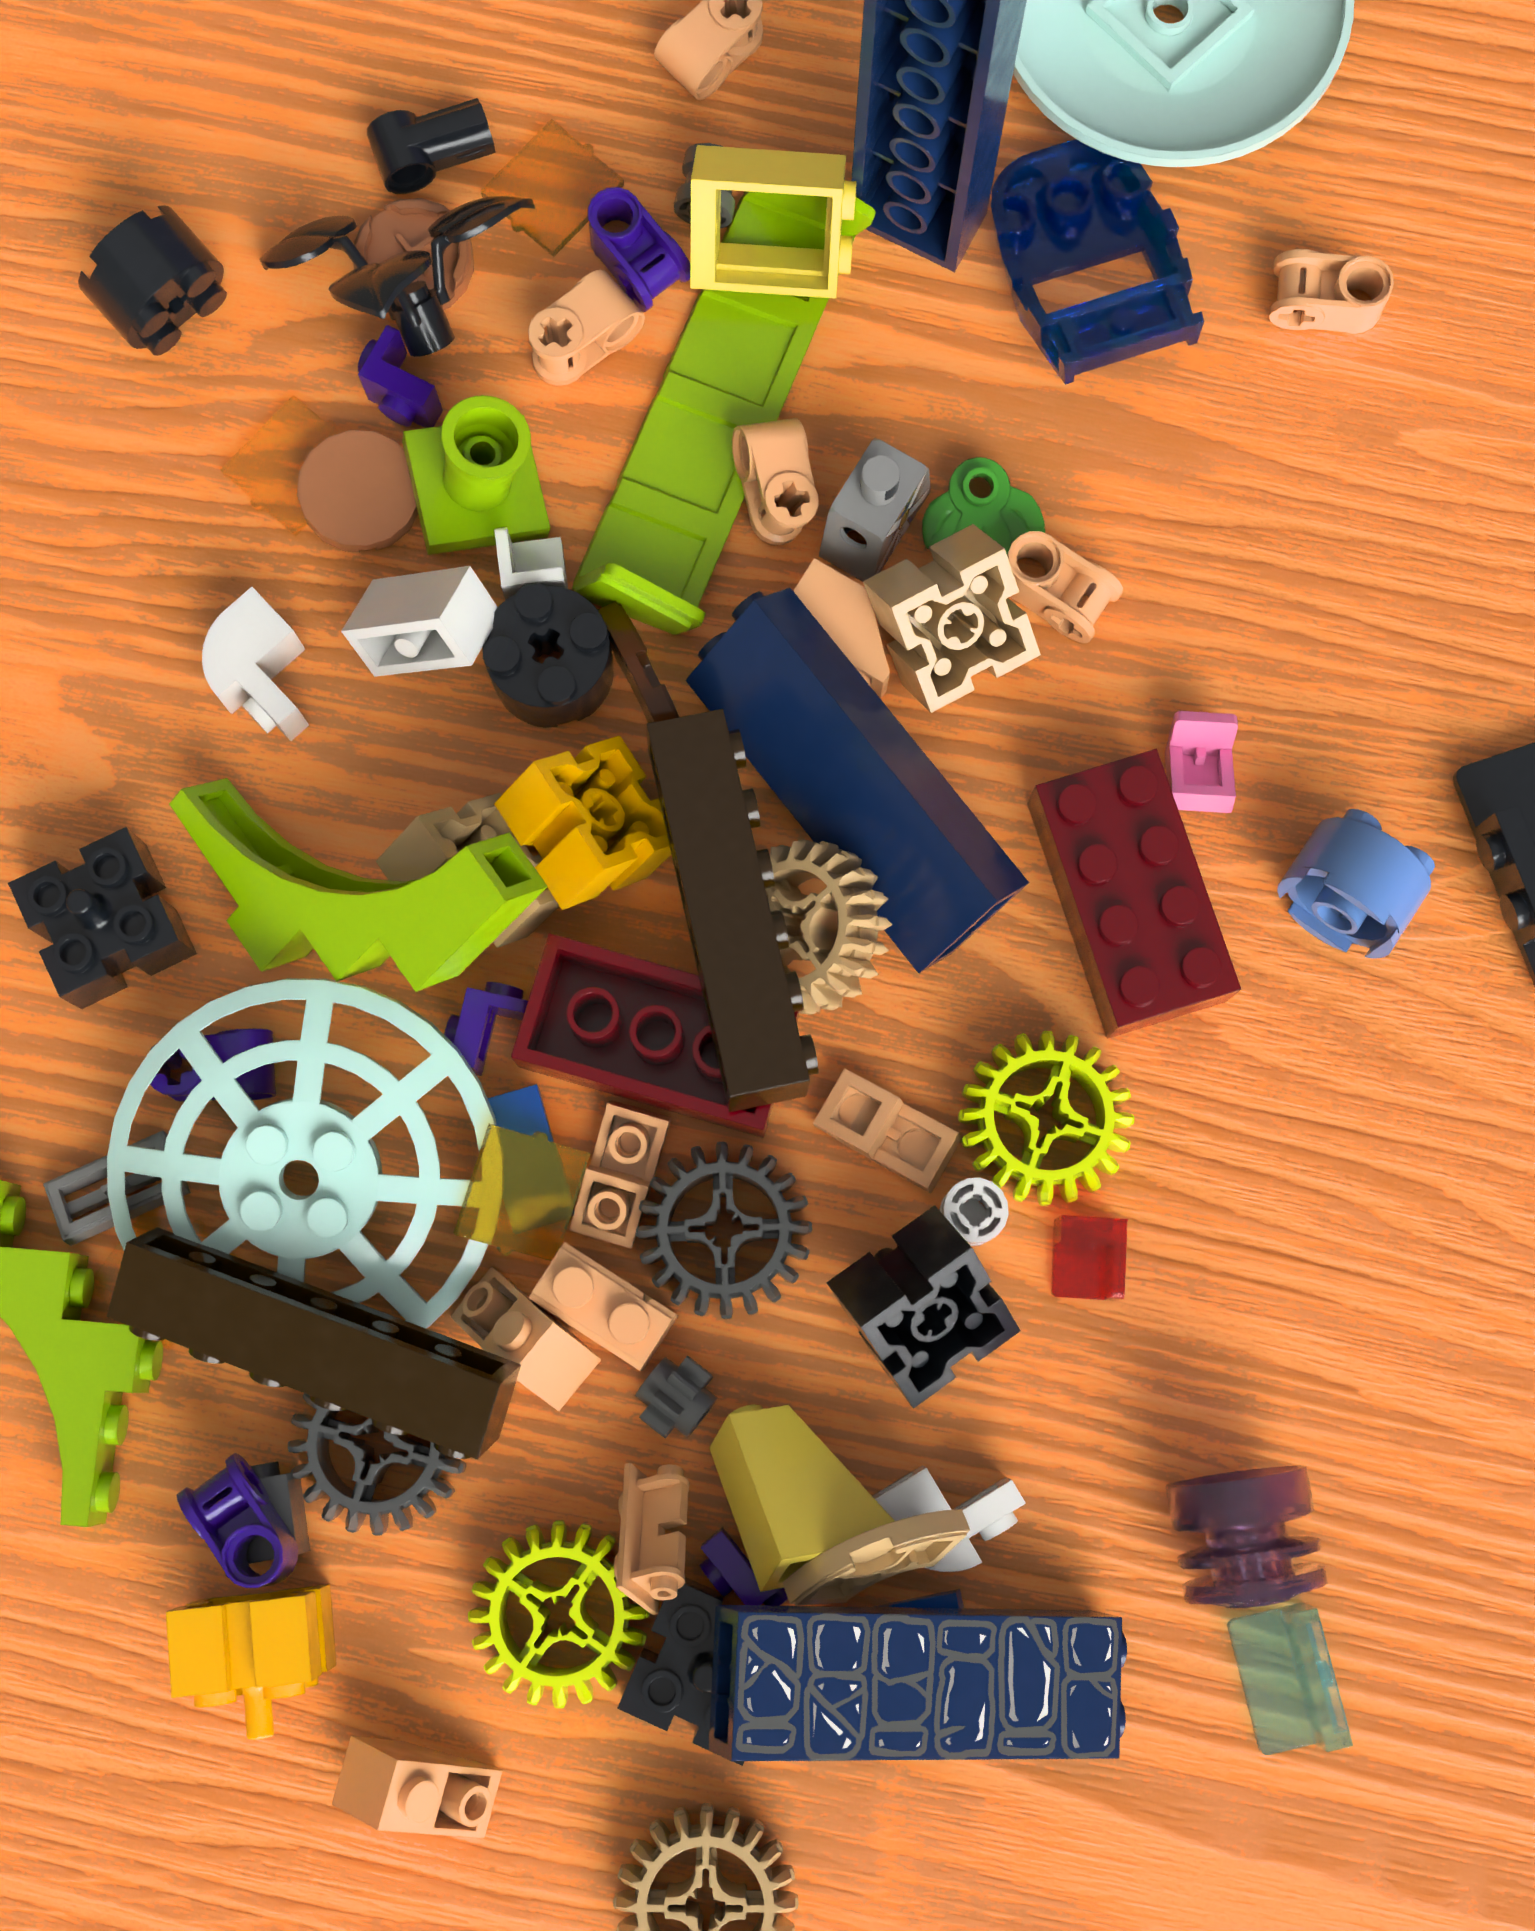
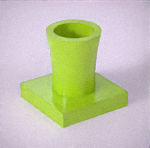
(475, 477)

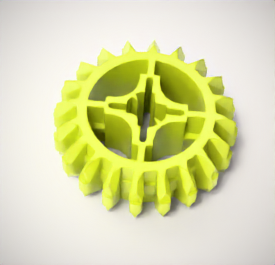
(1076, 1127)
(532, 1596)

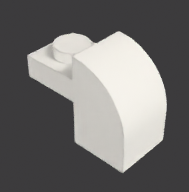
(243, 654)
(985, 1513)

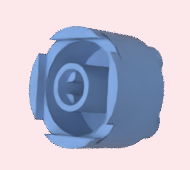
(1356, 884)

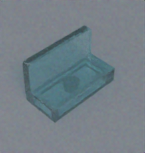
(1289, 1680)

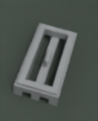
(102, 1219)

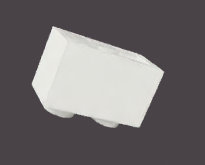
(421, 621)

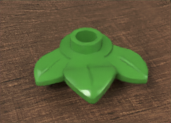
(1000, 515)

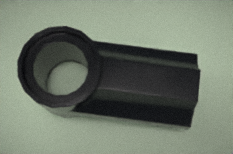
(415, 147)

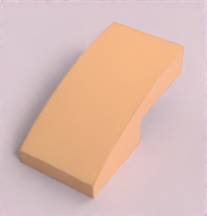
(887, 1130)

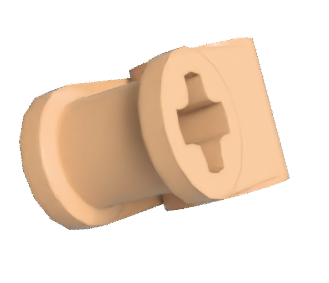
(710, 43)
(1324, 291)
(582, 326)
(772, 469)
(1063, 586)

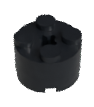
(153, 279)
(537, 623)

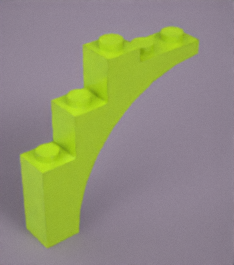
(354, 922)
(77, 1361)

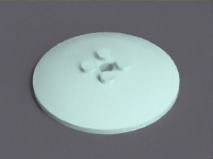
(1182, 89)

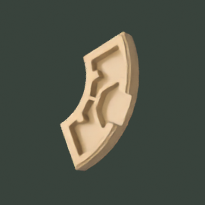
(875, 1556)

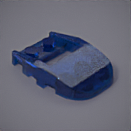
(1079, 210)

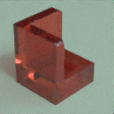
(1089, 1258)

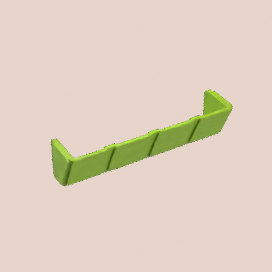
(680, 475)

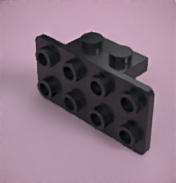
(1501, 813)

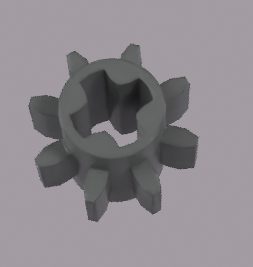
(676, 1397)

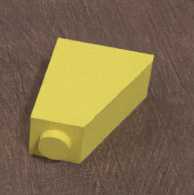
(787, 1491)

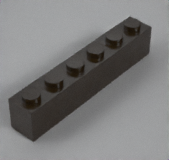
(728, 910)
(314, 1343)

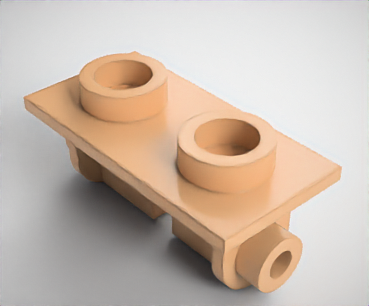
(648, 1560)

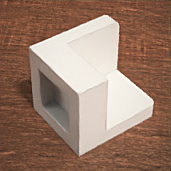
(529, 562)

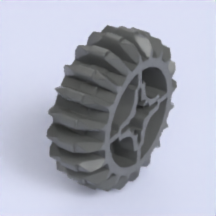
(722, 1174)
(367, 1473)

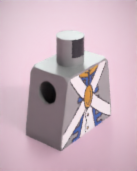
(877, 503)

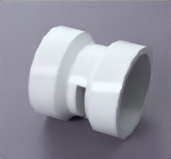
(970, 1217)

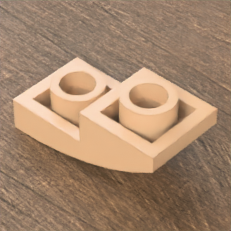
(620, 1173)

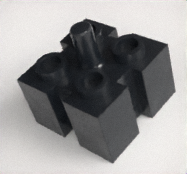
(102, 918)
(924, 1305)
(681, 1674)

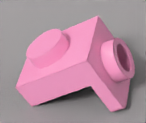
(1202, 761)

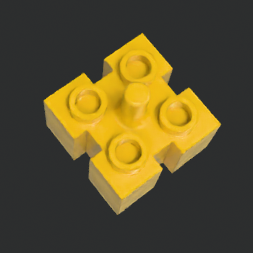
(587, 821)
(251, 1648)

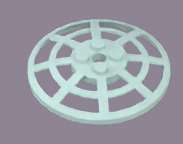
(309, 1131)

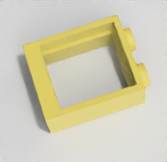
(765, 267)

